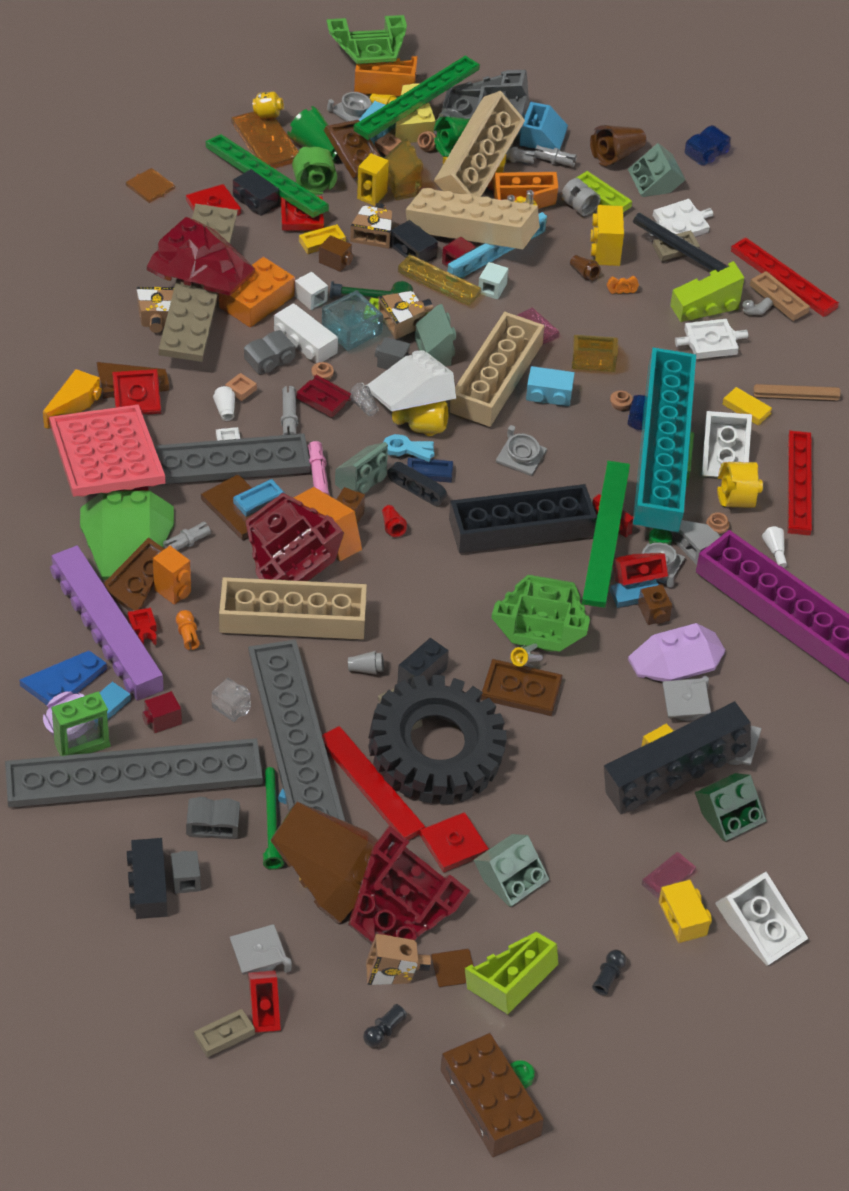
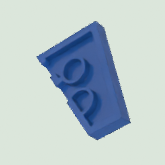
(65, 676)

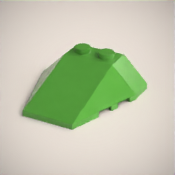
(370, 45)
(120, 523)
(542, 614)

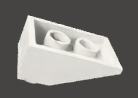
(725, 440)
(762, 918)

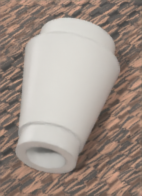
(225, 402)

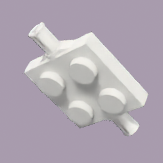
(683, 217)
(711, 338)

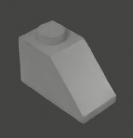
(694, 538)

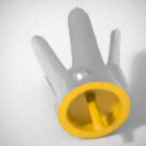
(522, 656)

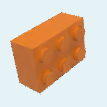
(260, 294)

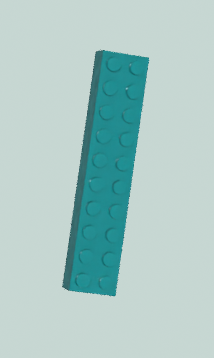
(665, 440)

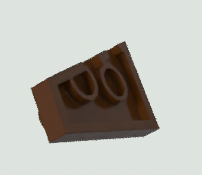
(106, 377)
(135, 577)

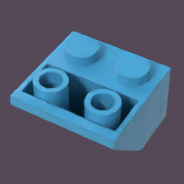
(542, 127)

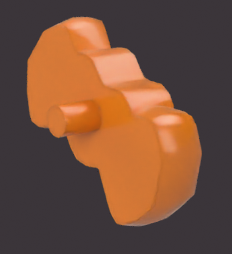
(622, 285)

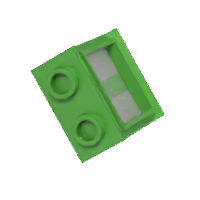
(81, 725)

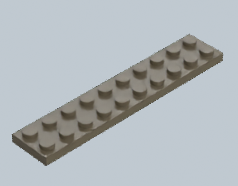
(192, 306)

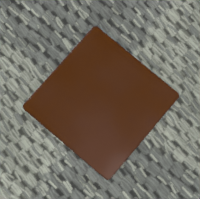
(451, 966)

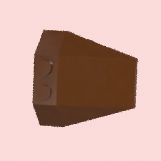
(326, 856)

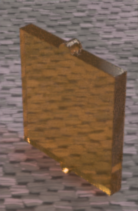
(150, 185)

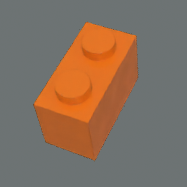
(172, 575)

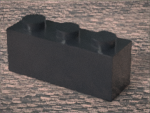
(147, 878)

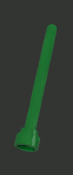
(271, 857)

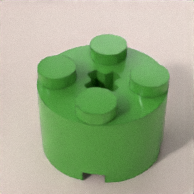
(314, 169)

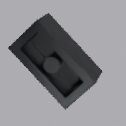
(255, 192)
(413, 240)
(426, 660)

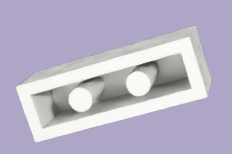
(306, 333)

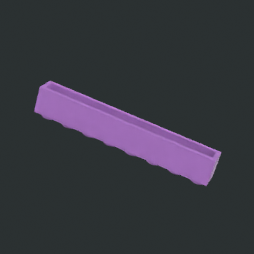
(106, 623)

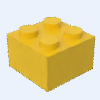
(607, 235)

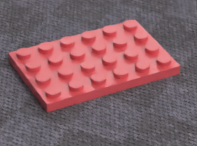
(106, 450)

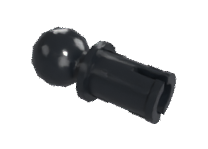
(609, 971)
(374, 1035)

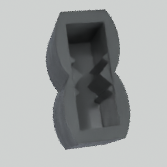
(269, 352)
(213, 818)

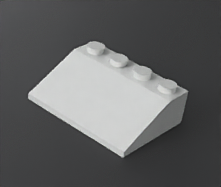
(414, 382)

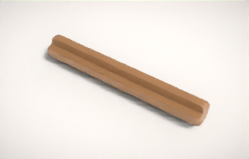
(796, 392)

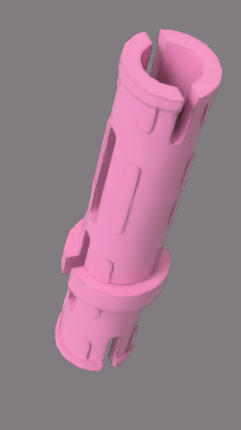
(318, 465)

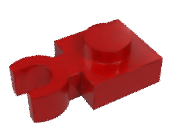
(143, 624)

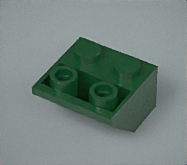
(731, 805)

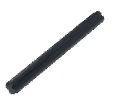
(678, 243)

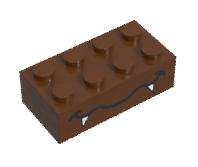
(491, 1095)

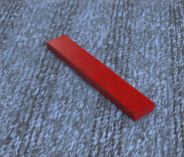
(806, 291)
(799, 483)
(371, 783)

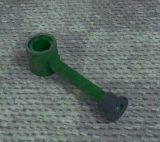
(338, 290)

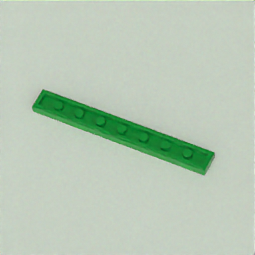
(416, 97)
(287, 188)
(606, 534)

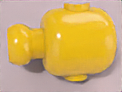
(425, 418)

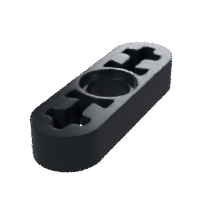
(427, 490)

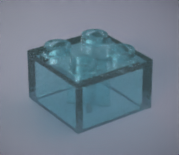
(352, 320)

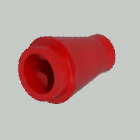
(394, 523)

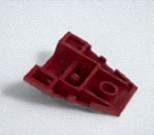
(292, 540)

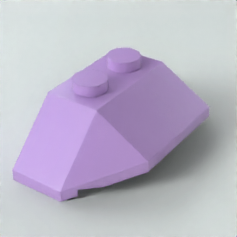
(678, 654)

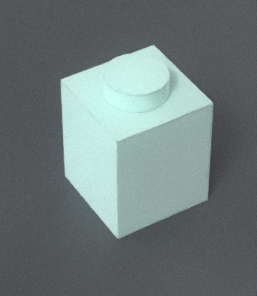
(493, 280)

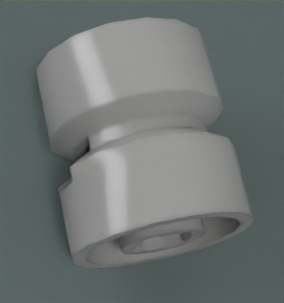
(580, 197)

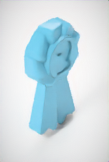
(402, 445)

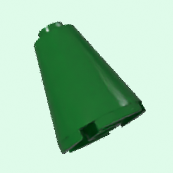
(309, 131)
(448, 133)

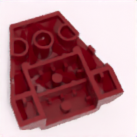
(200, 256)
(402, 892)

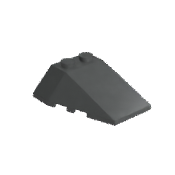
(468, 96)

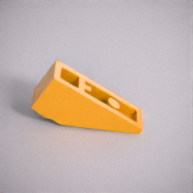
(74, 396)

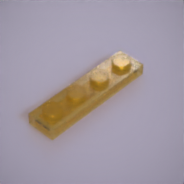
(439, 280)

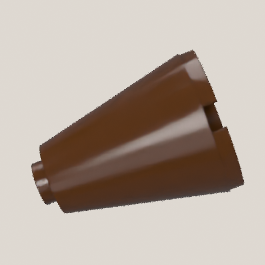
(615, 143)

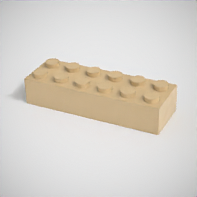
(481, 146)
(474, 218)
(497, 369)
(292, 608)

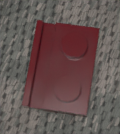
(323, 396)

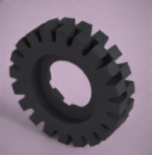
(459, 775)

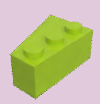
(709, 296)
(514, 973)

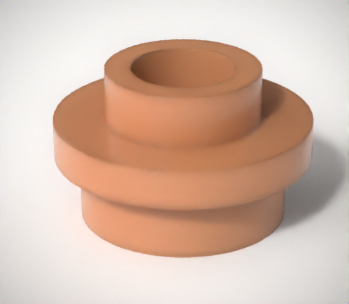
(423, 139)
(323, 370)
(621, 400)
(718, 522)

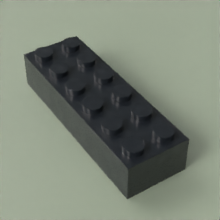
(522, 518)
(677, 758)

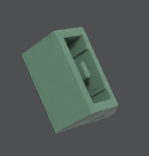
(656, 172)
(436, 335)
(363, 469)
(512, 868)

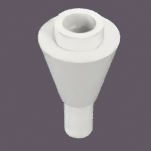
(774, 540)

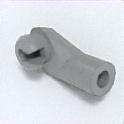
(758, 309)

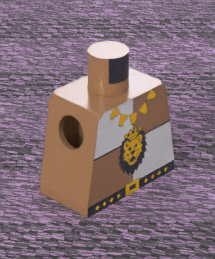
(372, 226)
(154, 306)
(402, 312)
(394, 961)

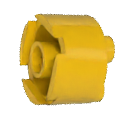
(739, 484)

